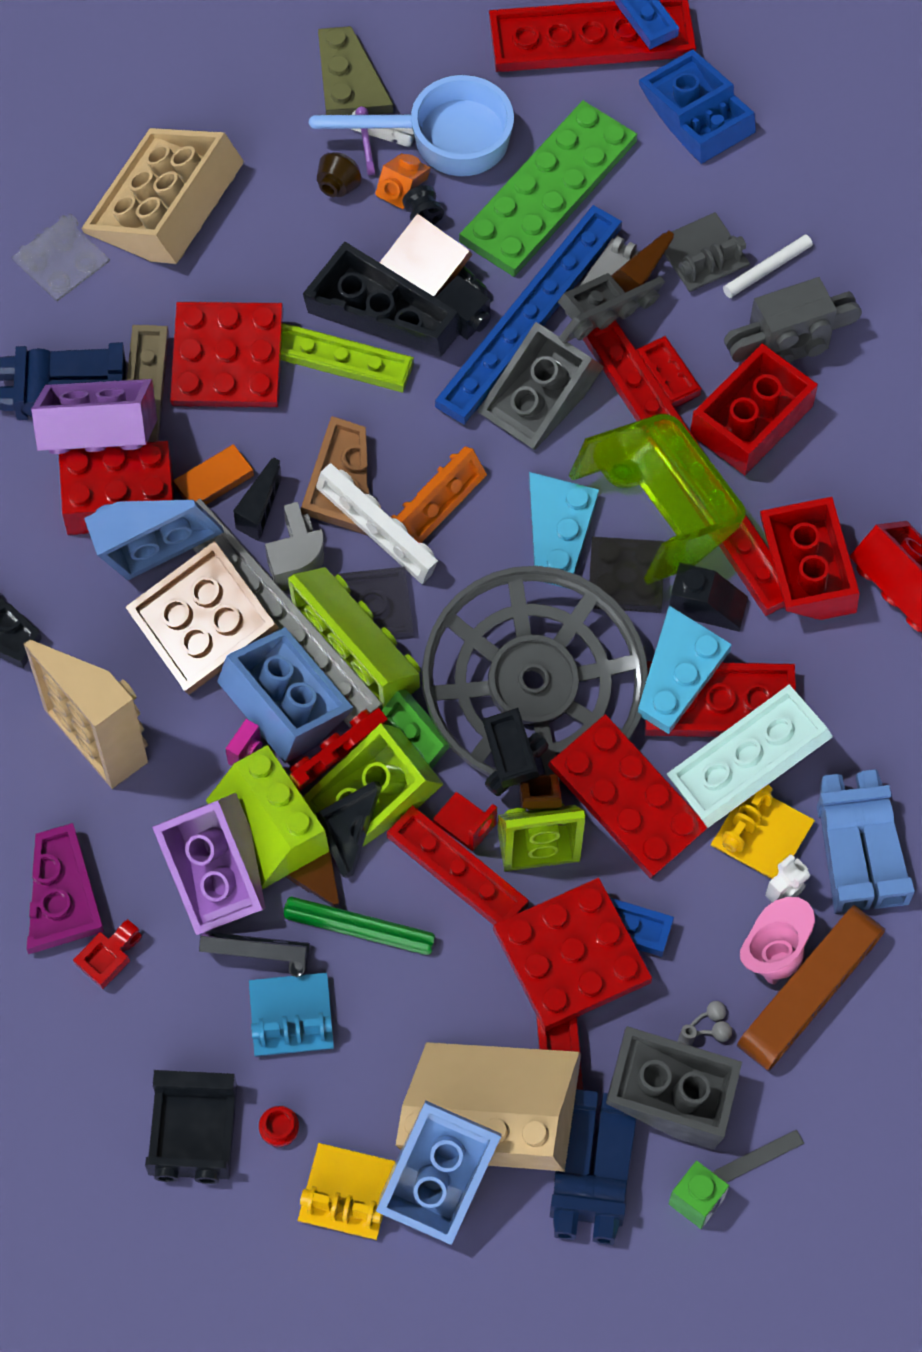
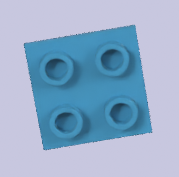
(290, 1014)

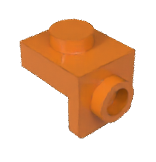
(400, 177)

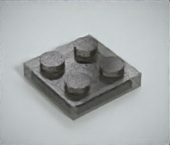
(620, 570)

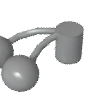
(721, 1030)

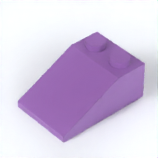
(213, 863)

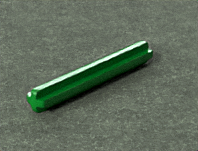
(359, 925)

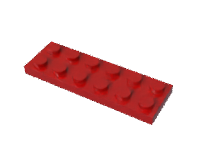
(579, 36)

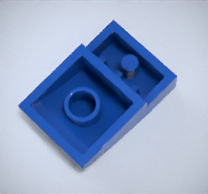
(698, 105)

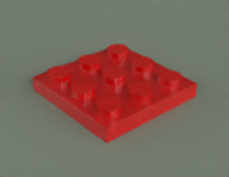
(227, 354)
(572, 954)

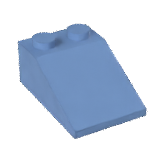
(148, 533)
(438, 1172)

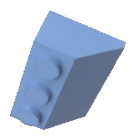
(283, 693)

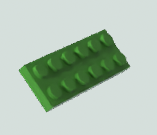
(548, 188)

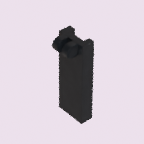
(258, 947)

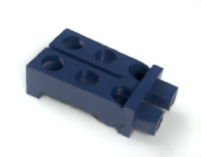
(42, 367)
(597, 1196)

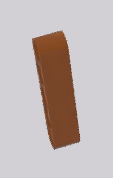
(810, 988)

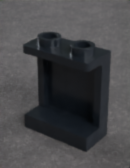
(192, 1126)

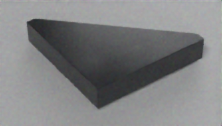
(347, 825)

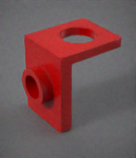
(466, 820)

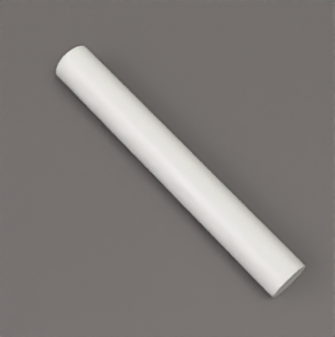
(767, 266)

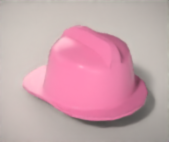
(779, 939)

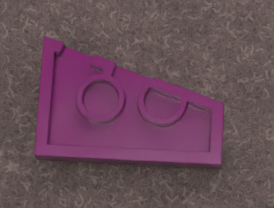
(62, 894)

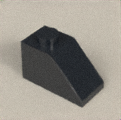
(707, 597)

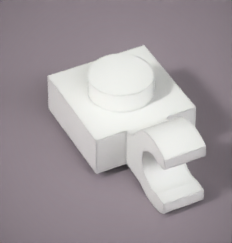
(789, 879)

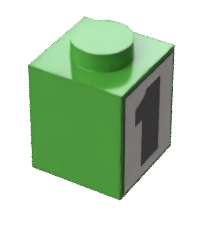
(698, 1194)

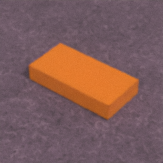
(214, 476)

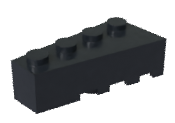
(380, 302)

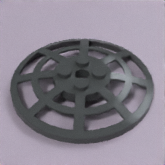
(532, 653)

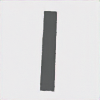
(759, 1156)

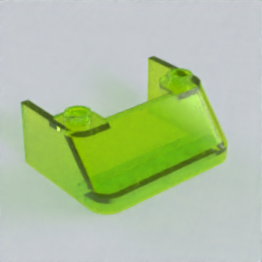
(676, 478)

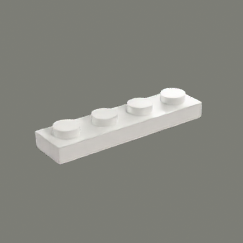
(384, 530)

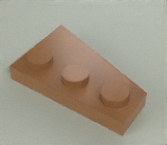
(346, 450)

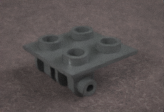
(705, 252)

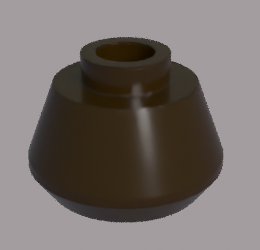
(338, 174)

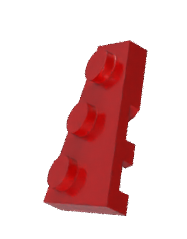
(335, 748)

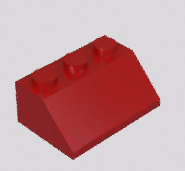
(811, 559)
(894, 563)

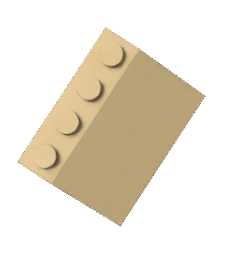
(165, 193)
(91, 711)
(506, 1089)

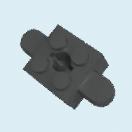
(793, 321)

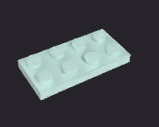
(749, 755)

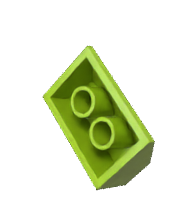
(280, 820)

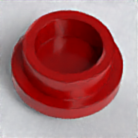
(278, 1126)

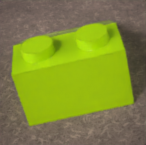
(384, 758)
(540, 837)

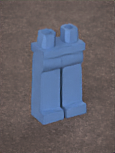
(862, 844)

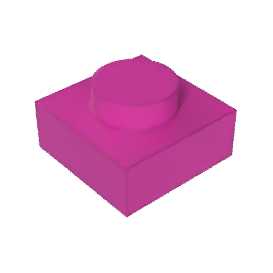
(245, 742)

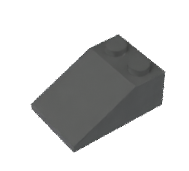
(539, 386)
(674, 1087)

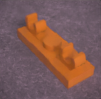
(442, 494)

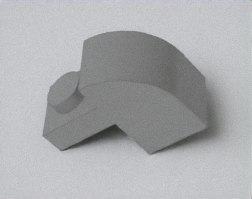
(299, 552)

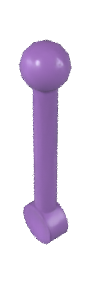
(366, 143)

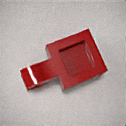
(106, 957)

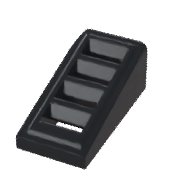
(255, 506)

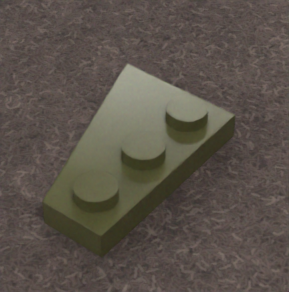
(349, 75)

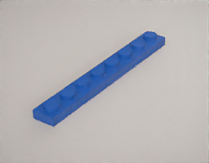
(534, 304)

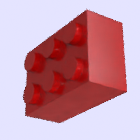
(753, 409)
(111, 477)

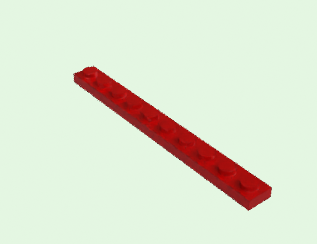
(646, 399)

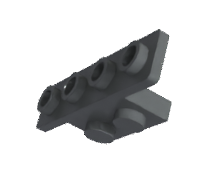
(602, 302)

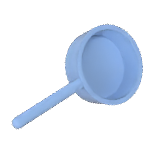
(456, 121)

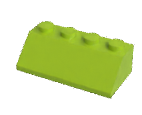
(353, 634)

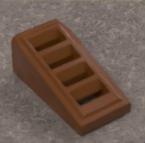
(640, 267)
(541, 793)

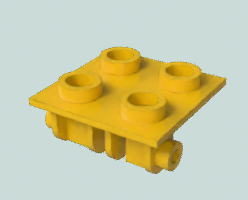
(762, 832)
(345, 1191)

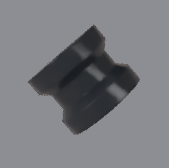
(422, 201)

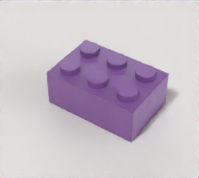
(94, 415)

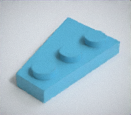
(559, 520)
(680, 669)

